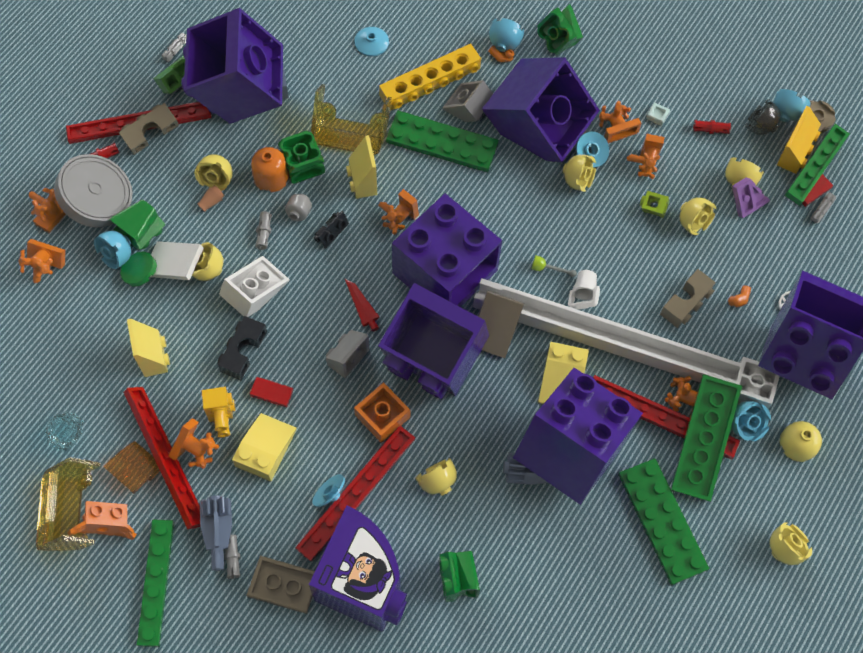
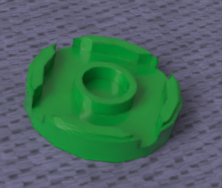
(138, 269)

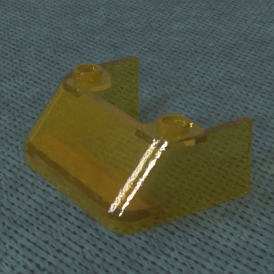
(344, 133)
(61, 505)

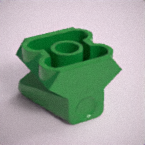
(560, 30)
(302, 156)
(139, 224)
(458, 575)

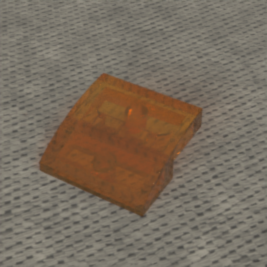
(132, 466)

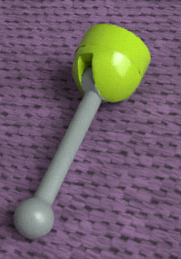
(539, 264)

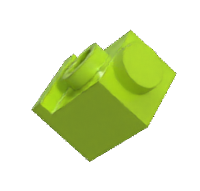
(651, 197)

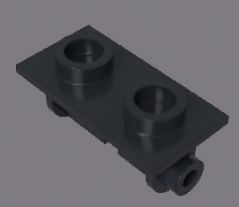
(335, 226)

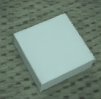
(658, 114)

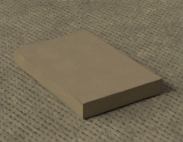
(501, 320)
(281, 584)

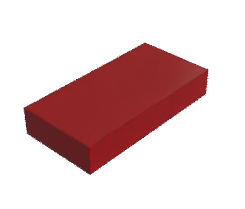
(820, 188)
(271, 392)

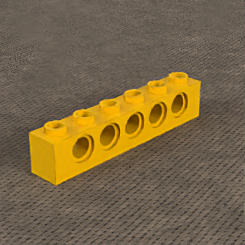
(435, 69)

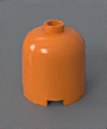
(269, 169)

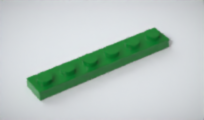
(817, 164)
(155, 583)

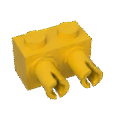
(218, 408)

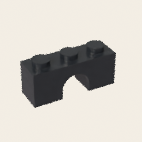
(247, 333)

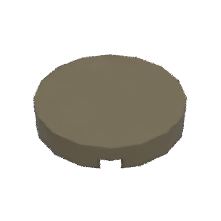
(824, 114)

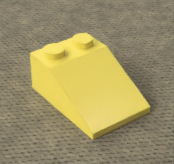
(363, 170)
(148, 348)
(559, 363)
(264, 447)

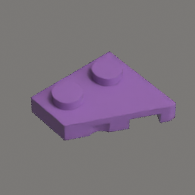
(748, 197)

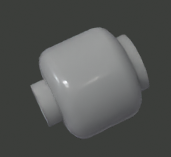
(298, 207)

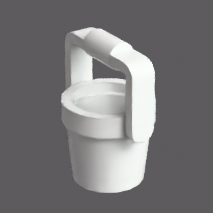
(584, 289)

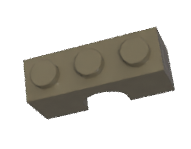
(158, 117)
(679, 310)

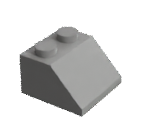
(468, 101)
(348, 352)

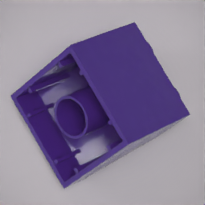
(542, 107)

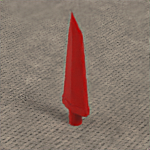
(365, 311)

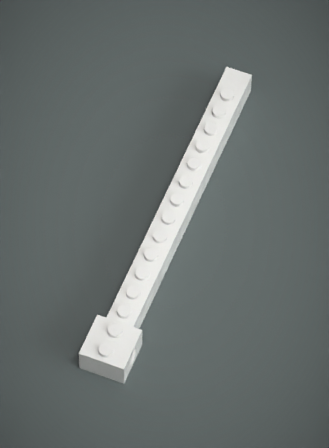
(637, 345)

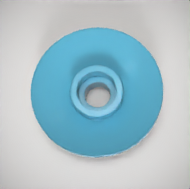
(373, 46)
(597, 144)
(329, 491)

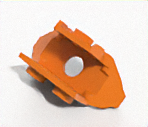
(104, 519)

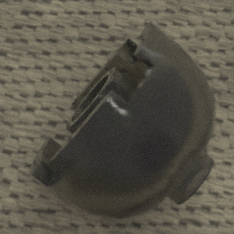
(764, 119)

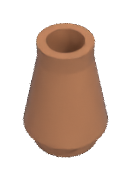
(210, 198)

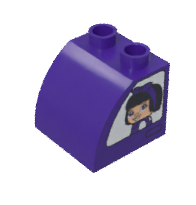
(360, 573)

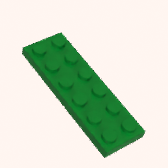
(442, 141)
(706, 437)
(663, 522)

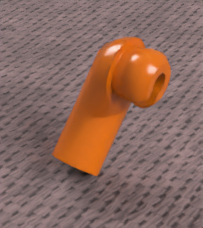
(501, 56)
(741, 299)

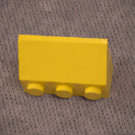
(800, 142)

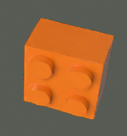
(382, 412)

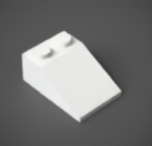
(253, 286)

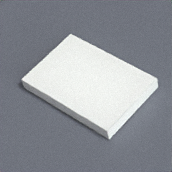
(176, 259)

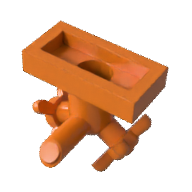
(620, 128)
(648, 155)
(407, 207)
(48, 212)
(41, 257)
(683, 394)
(197, 447)

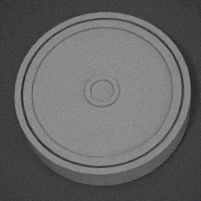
(92, 190)

